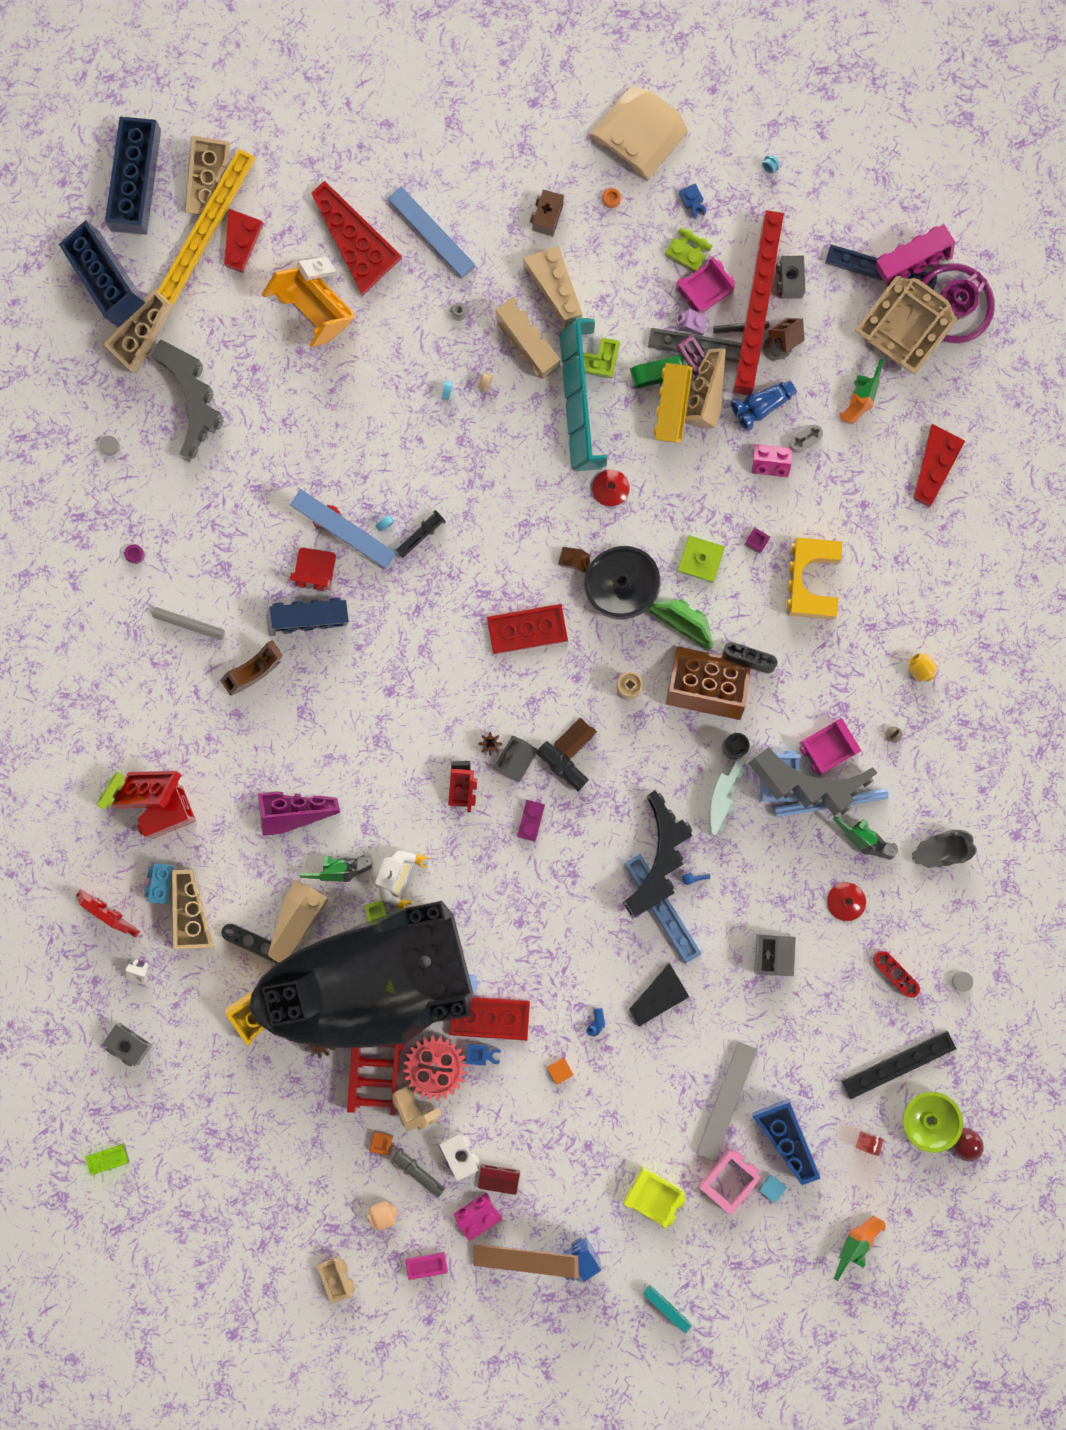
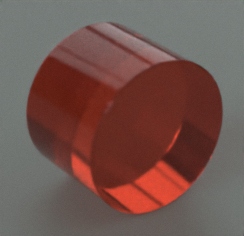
(869, 1143)

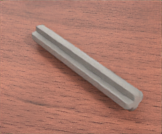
(188, 623)

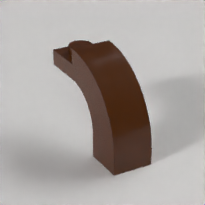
(253, 670)

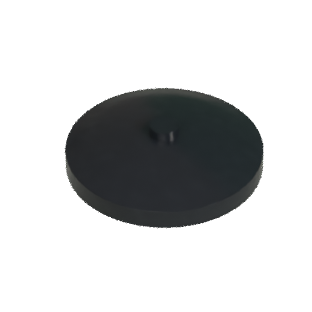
(622, 582)

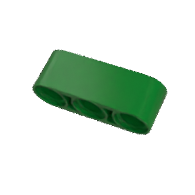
(651, 372)

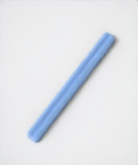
(859, 798)

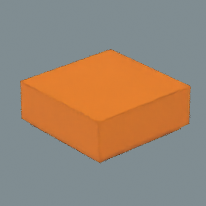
(560, 1070)
(381, 1143)

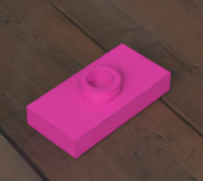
(426, 1265)

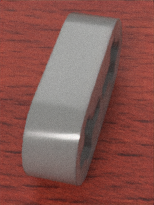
(804, 435)

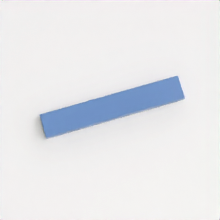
(431, 232)
(342, 529)
(665, 914)

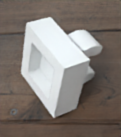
(137, 974)

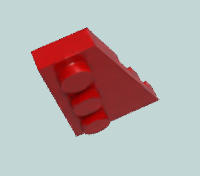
(240, 239)

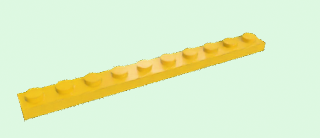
(206, 225)

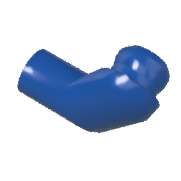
(598, 1024)

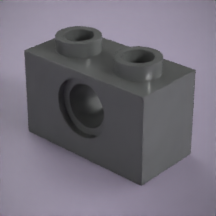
(791, 266)
(138, 1045)

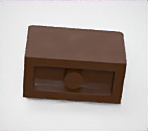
(791, 332)
(575, 738)

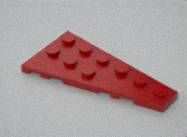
(360, 244)

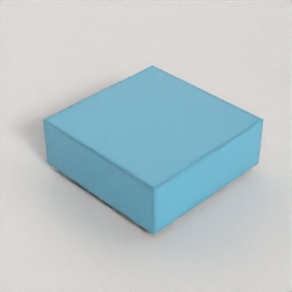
(772, 1188)

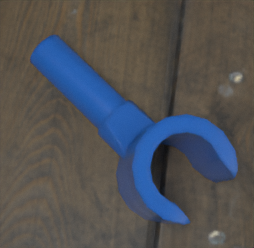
(689, 879)

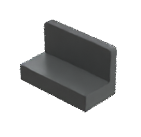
(515, 758)

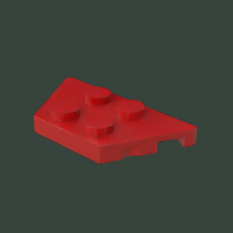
(111, 917)

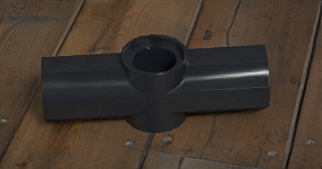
(562, 766)

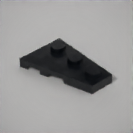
(659, 997)

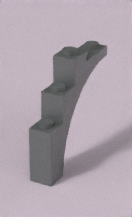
(198, 394)
(784, 781)

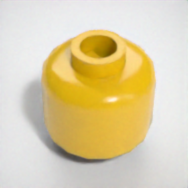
(922, 667)

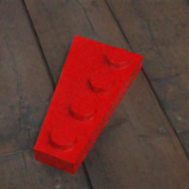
(938, 460)

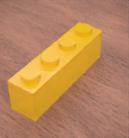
(673, 403)

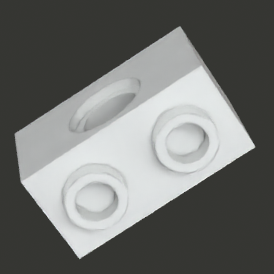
(464, 1167)

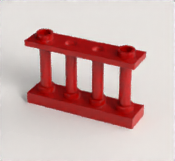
(356, 1081)

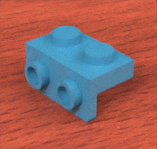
(159, 883)

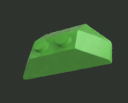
(684, 620)

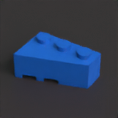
(588, 1259)

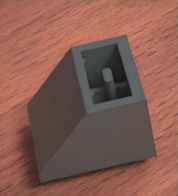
(774, 955)

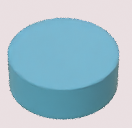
(447, 390)
(384, 523)

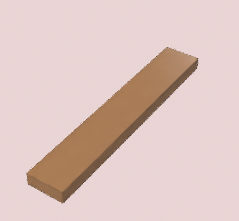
(526, 1261)

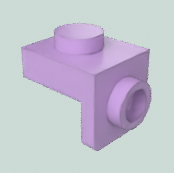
(691, 321)

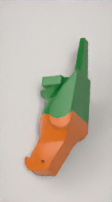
(863, 396)
(858, 1244)

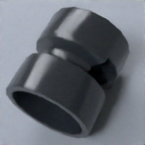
(735, 746)

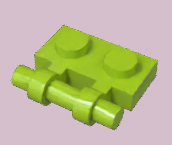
(685, 254)
(106, 797)

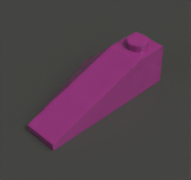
(285, 813)

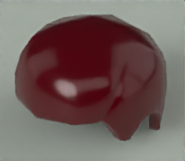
(969, 1145)

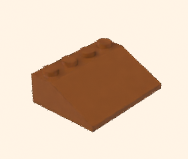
(708, 684)

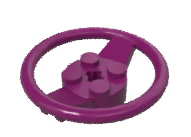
(968, 292)

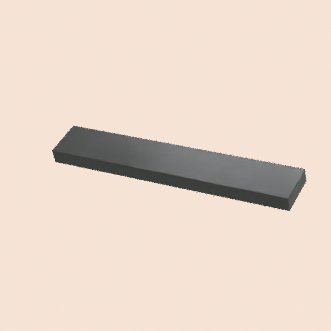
(668, 340)

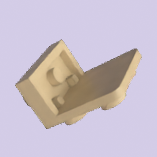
(410, 1111)

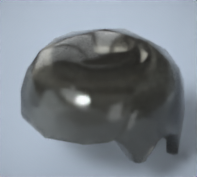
(774, 349)

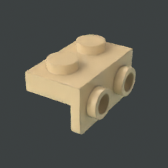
(336, 1279)

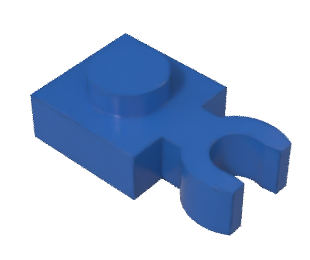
(692, 198)
(478, 1055)

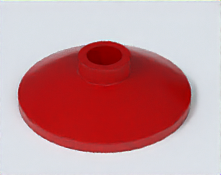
(607, 496)
(837, 905)

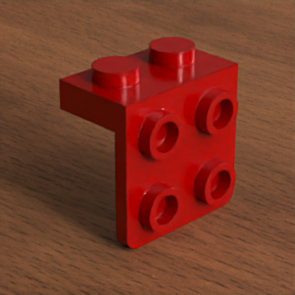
(314, 569)

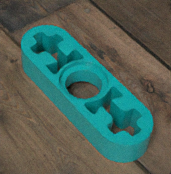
(667, 1309)

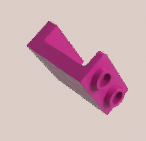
(706, 286)
(829, 747)

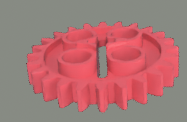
(432, 1085)

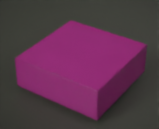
(757, 540)

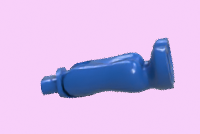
(762, 403)

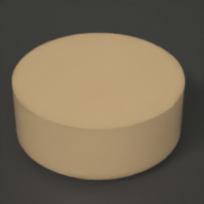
(485, 382)

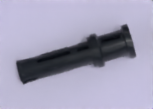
(427, 528)

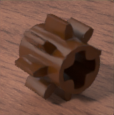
(490, 738)

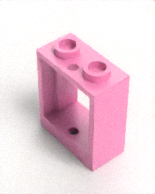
(705, 1185)

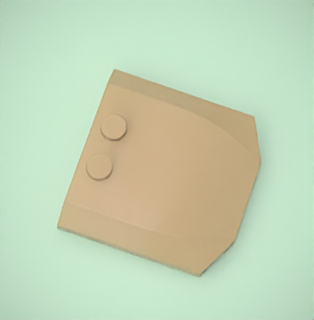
(641, 130)
(907, 322)

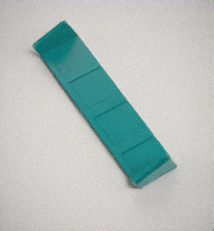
(576, 394)

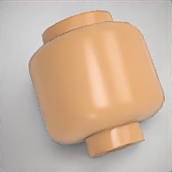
(382, 1215)

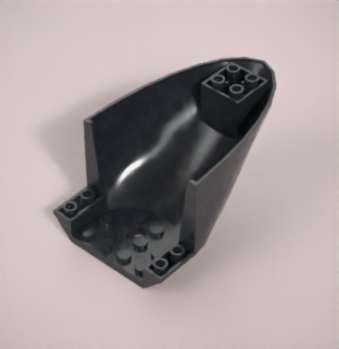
(338, 985)

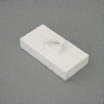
(316, 268)

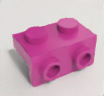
(771, 460)
(477, 1216)

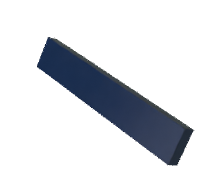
(862, 264)

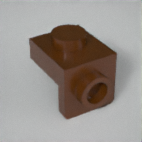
(574, 559)

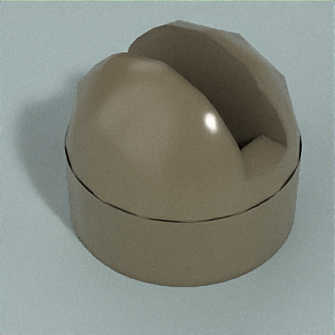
(890, 731)

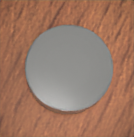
(109, 445)
(962, 981)

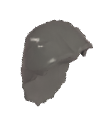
(945, 849)

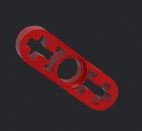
(910, 981)

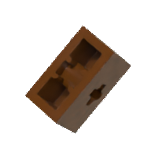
(548, 222)

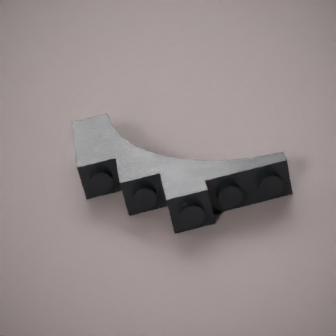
(670, 835)

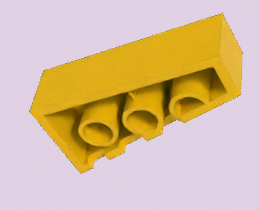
(243, 1020)

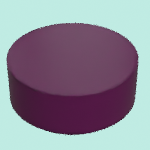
(134, 554)

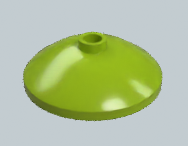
(943, 1130)

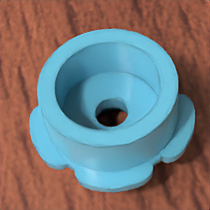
(770, 164)

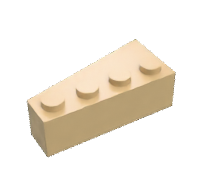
(553, 280)

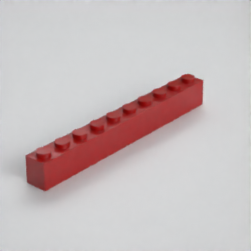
(758, 303)

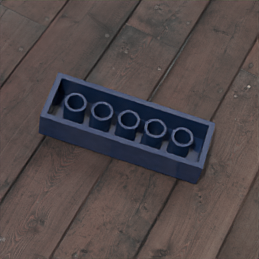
(133, 175)
(102, 274)

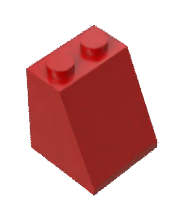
(160, 821)

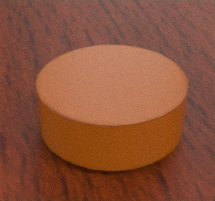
(611, 198)

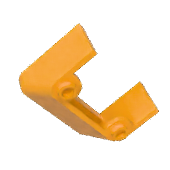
(315, 300)

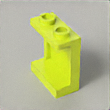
(655, 1197)

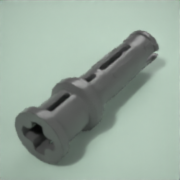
(410, 1167)

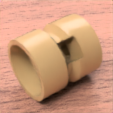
(629, 686)

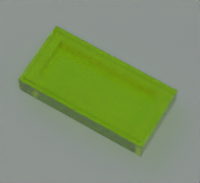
(107, 1159)

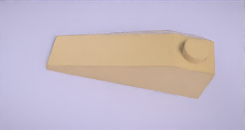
(205, 167)
(706, 391)
(296, 917)

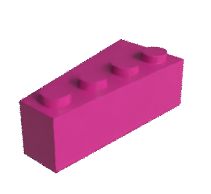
(917, 254)

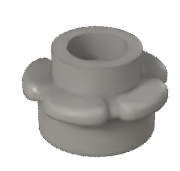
(459, 316)

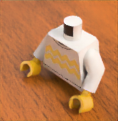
(394, 875)

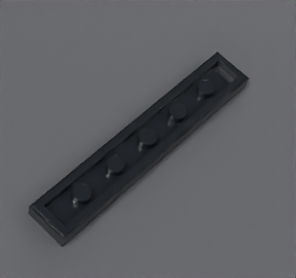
(898, 1064)

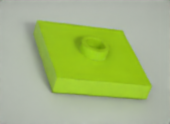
(701, 559)

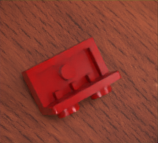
(461, 788)

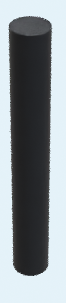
(733, 328)

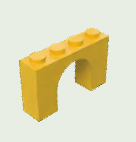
(801, 601)

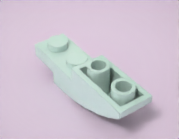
(719, 804)

